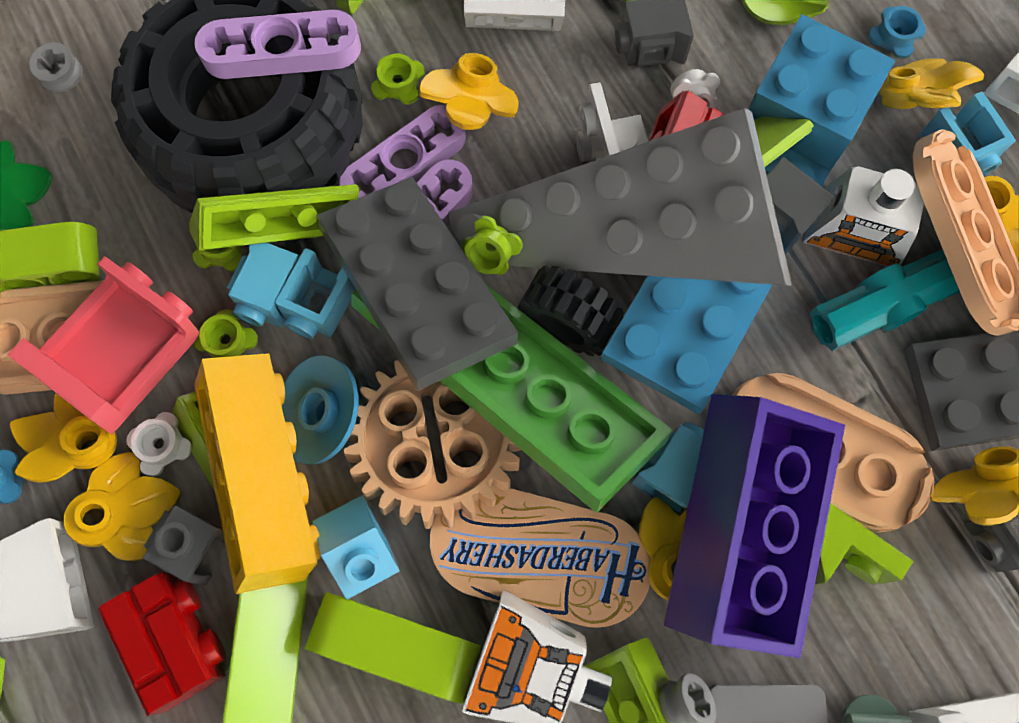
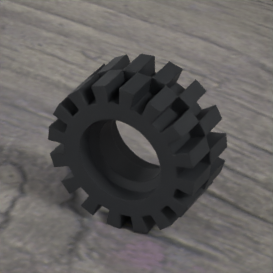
(572, 310)

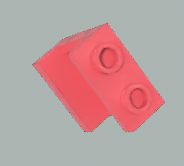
(112, 346)

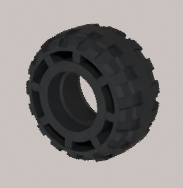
(286, 145)

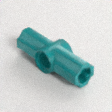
(884, 301)

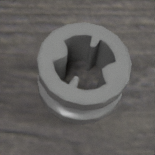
(48, 54)
(687, 701)

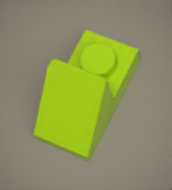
(865, 552)

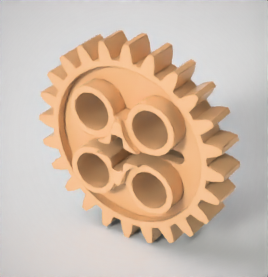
(384, 448)

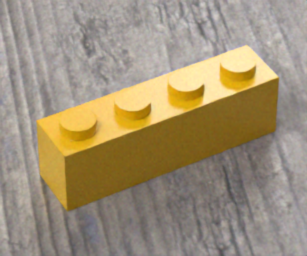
(255, 472)

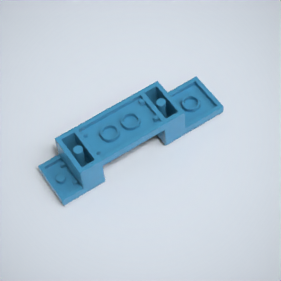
(688, 330)

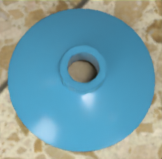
(321, 406)

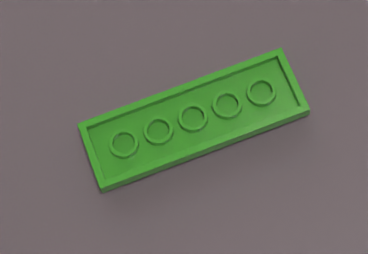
(558, 410)

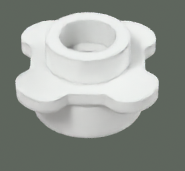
(699, 83)
(143, 440)

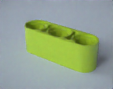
(48, 255)
(393, 648)

